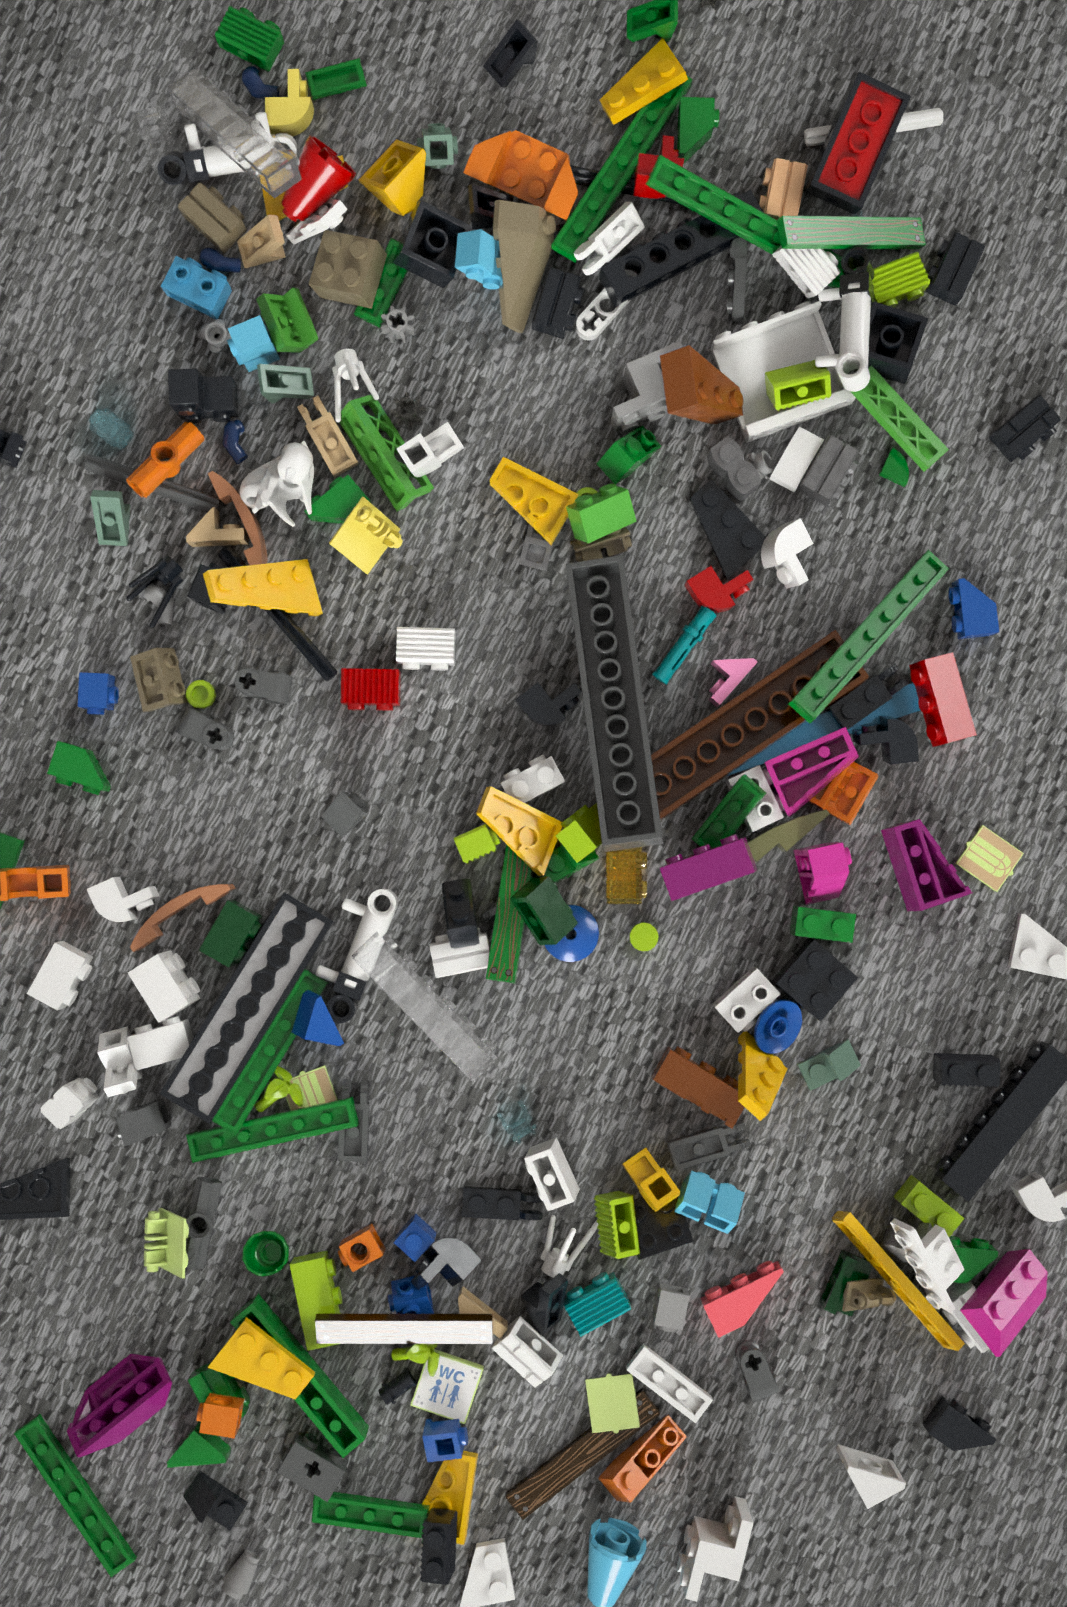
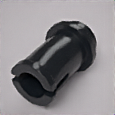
(397, 1387)

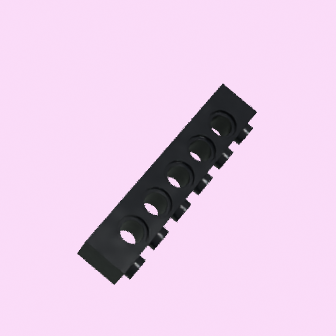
(624, 287)

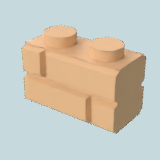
(784, 188)

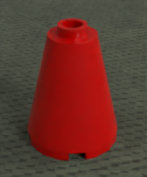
(321, 180)

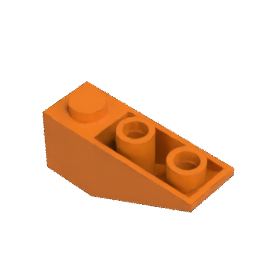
(642, 1460)

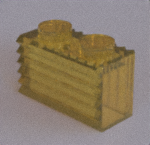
(624, 876)

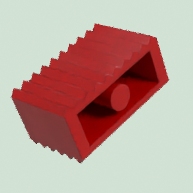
(370, 687)

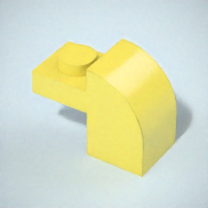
(290, 113)

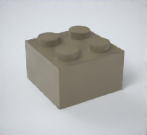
(348, 269)

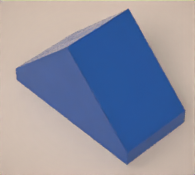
(315, 1022)

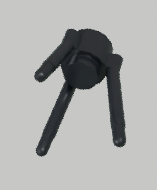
(166, 571)

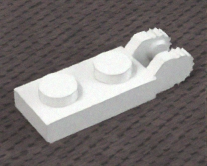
(610, 238)

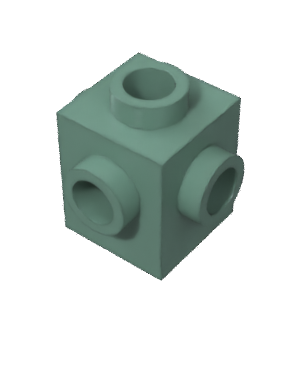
(443, 155)

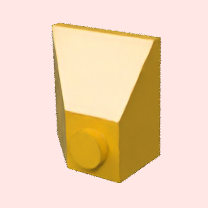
(397, 177)

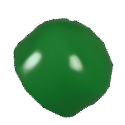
(266, 1260)

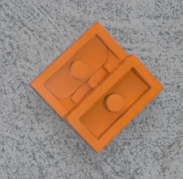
(846, 792)

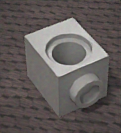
(670, 1307)

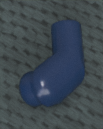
(256, 86)
(215, 261)
(231, 438)

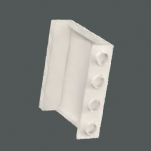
(771, 346)

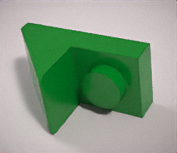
(652, 18)
(563, 865)

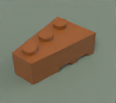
(698, 388)
(699, 1084)

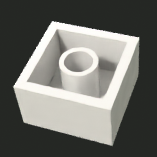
(165, 985)

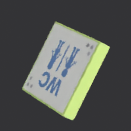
(451, 1388)

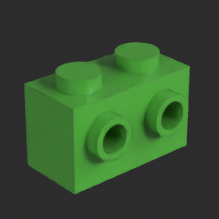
(601, 513)

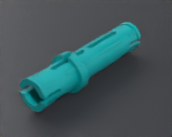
(691, 635)

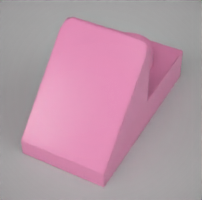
(734, 671)

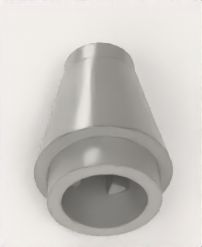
(240, 1576)

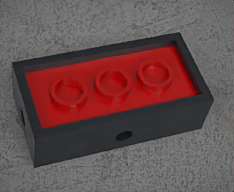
(857, 143)

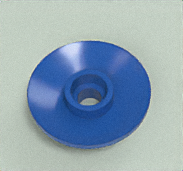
(584, 941)
(778, 1026)

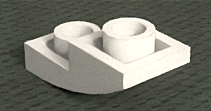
(796, 459)

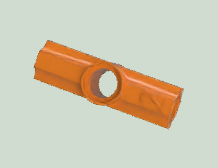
(154, 471)

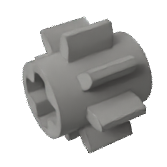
(401, 331)

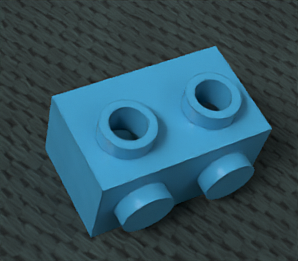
(197, 287)

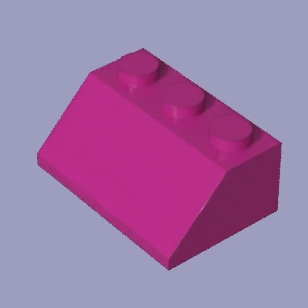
(1007, 1299)

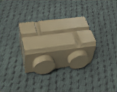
(212, 217)

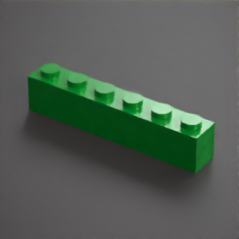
(320, 1397)

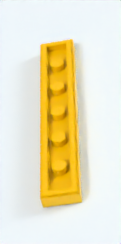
(897, 1280)

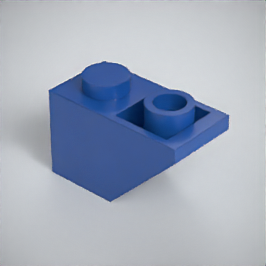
(974, 611)

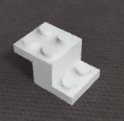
(715, 1548)

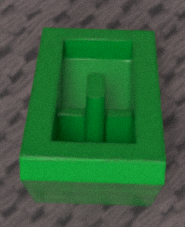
(199, 1450)

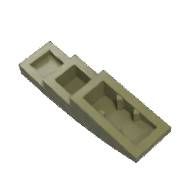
(785, 834)

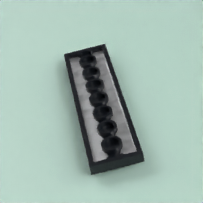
(246, 1008)

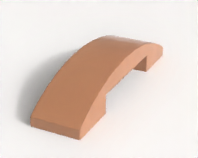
(227, 494)
(150, 930)

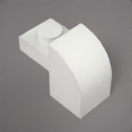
(427, 453)
(781, 549)
(114, 903)
(118, 1062)
(1039, 1199)

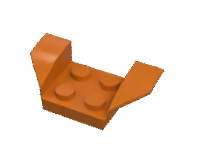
(526, 171)

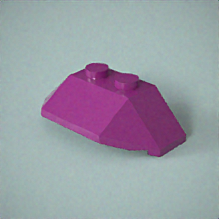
(119, 1403)

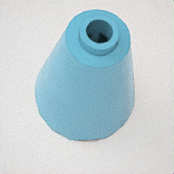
(612, 1559)

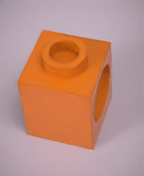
(367, 1236)
(220, 1415)

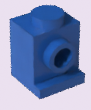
(444, 1440)

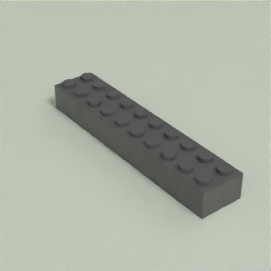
(614, 704)

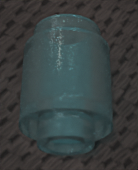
(111, 428)

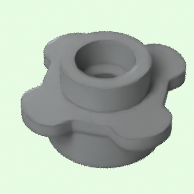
(211, 330)
(763, 463)

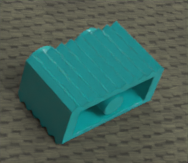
(596, 1303)

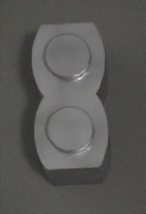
(738, 474)

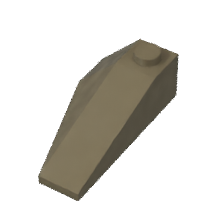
(525, 246)

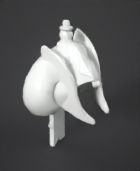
(281, 480)

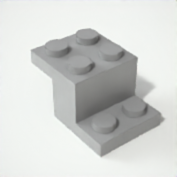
(646, 388)

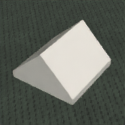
(872, 1475)

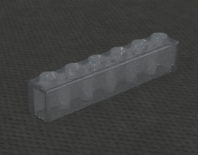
(235, 133)
(424, 1006)

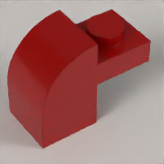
(645, 164)
(710, 592)

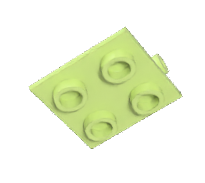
(170, 1248)

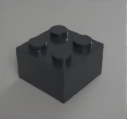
(430, 244)
(894, 341)
(814, 979)

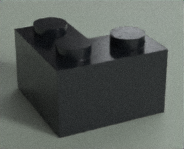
(202, 397)

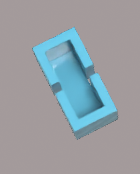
(477, 258)
(252, 344)
(720, 1201)

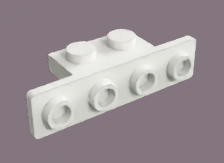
(932, 1260)

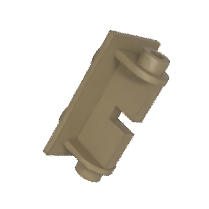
(613, 542)
(867, 1294)

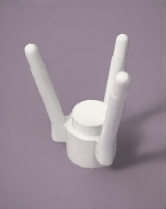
(349, 368)
(558, 1260)

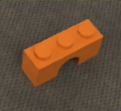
(35, 882)

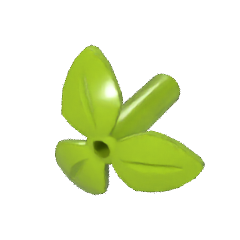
(279, 1089)
(419, 1354)

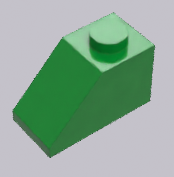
(695, 124)

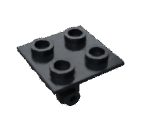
(660, 1229)

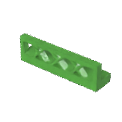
(900, 421)
(379, 452)

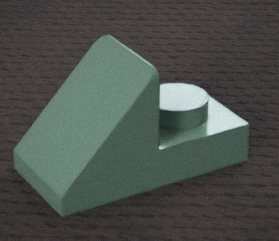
(284, 382)
(110, 517)
(829, 1064)

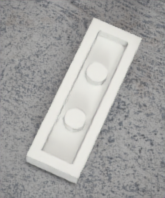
(669, 1383)

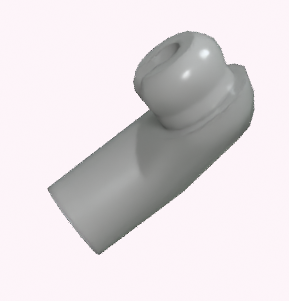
(155, 595)

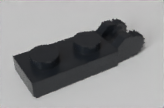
(865, 699)
(498, 1203)

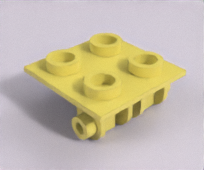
(366, 535)

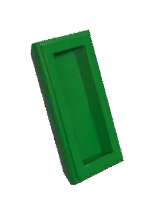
(336, 79)

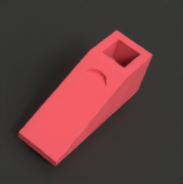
(735, 1303)

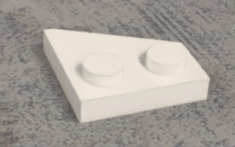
(325, 217)
(1037, 950)
(489, 1576)

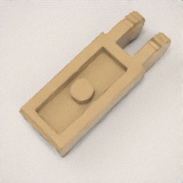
(329, 439)

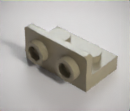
(158, 678)

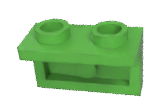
(287, 321)

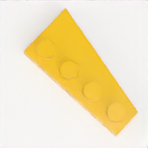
(268, 586)

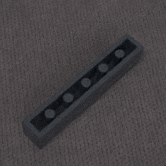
(1004, 1120)

